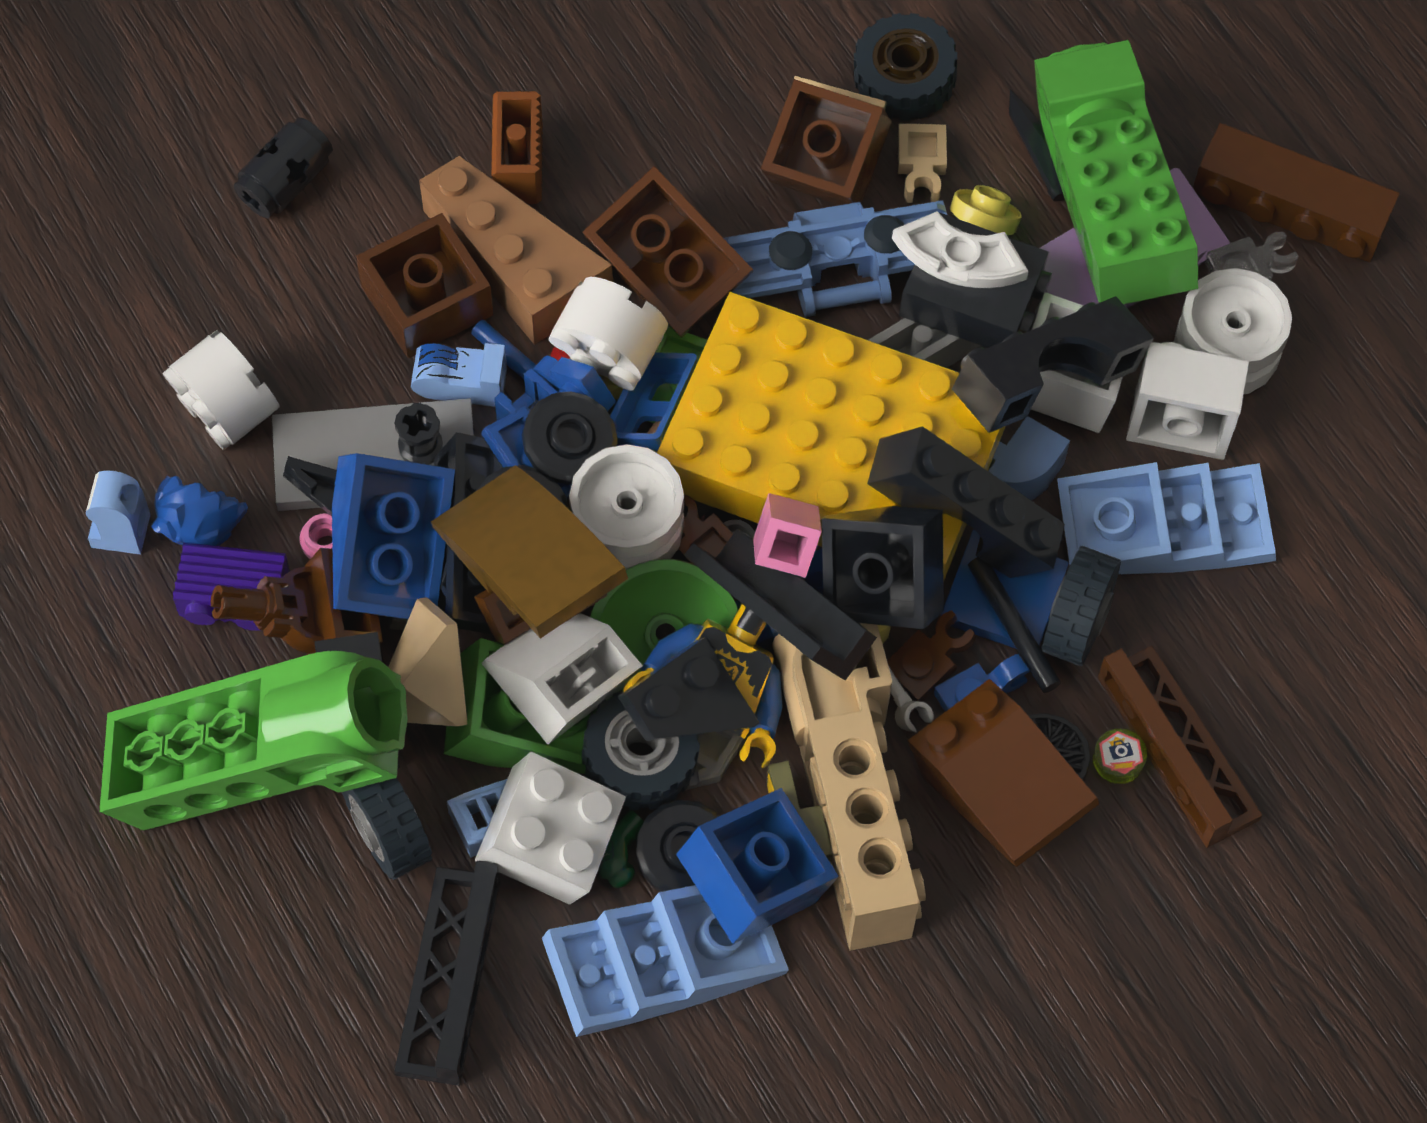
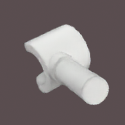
(905, 706)

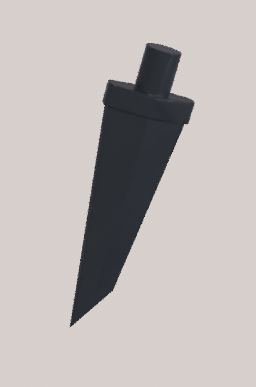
(1034, 140)

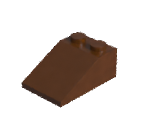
(667, 251)
(1001, 773)

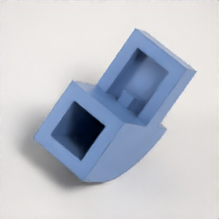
(1030, 458)

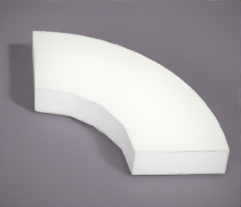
(960, 256)

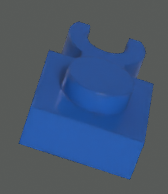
(574, 376)

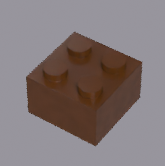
(826, 144)
(425, 284)

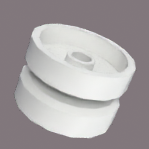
(1239, 316)
(630, 503)

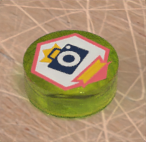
(1119, 756)

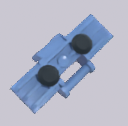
(827, 238)

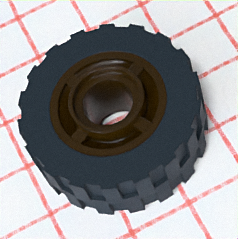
(909, 42)

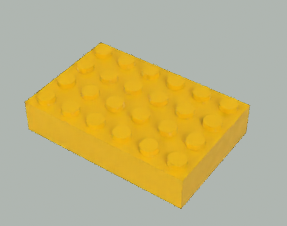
(802, 415)

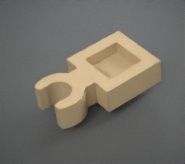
(923, 157)

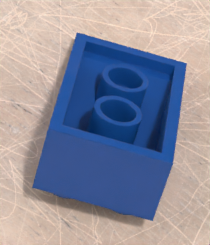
(384, 534)

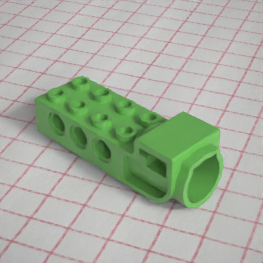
(1114, 173)
(254, 737)

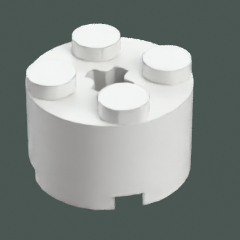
(609, 331)
(221, 389)

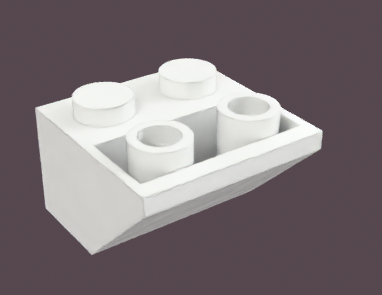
(563, 673)

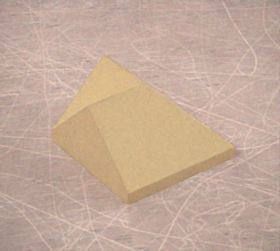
(431, 667)

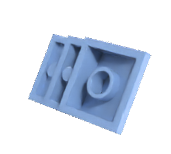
(1169, 517)
(654, 961)

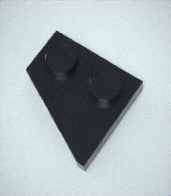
(688, 697)

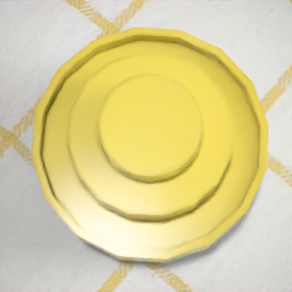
(986, 209)

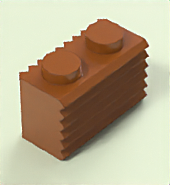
(518, 144)

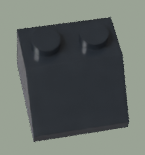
(885, 565)

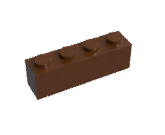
(1295, 192)

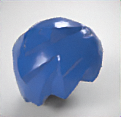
(195, 514)

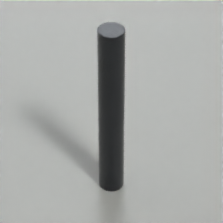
(1014, 625)

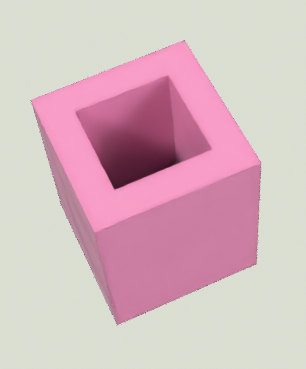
(787, 535)

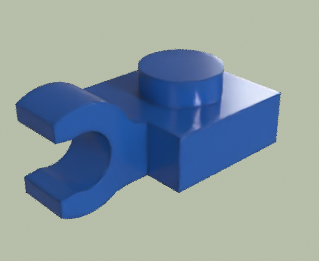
(1007, 675)

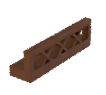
(1171, 752)

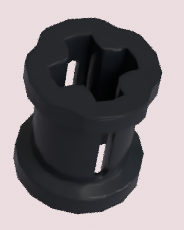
(413, 432)

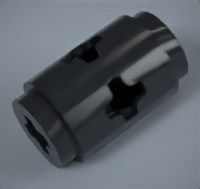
(294, 154)

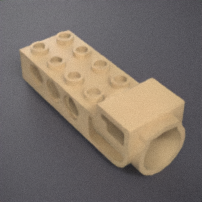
(842, 752)

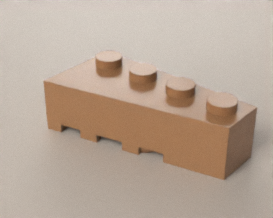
(517, 249)

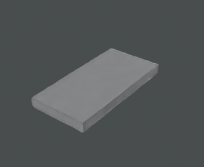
(328, 434)

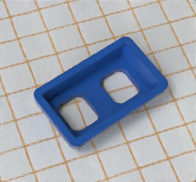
(637, 405)

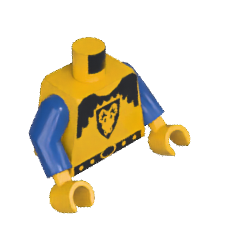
(745, 662)

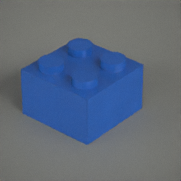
(757, 865)

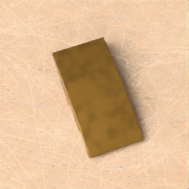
(529, 550)

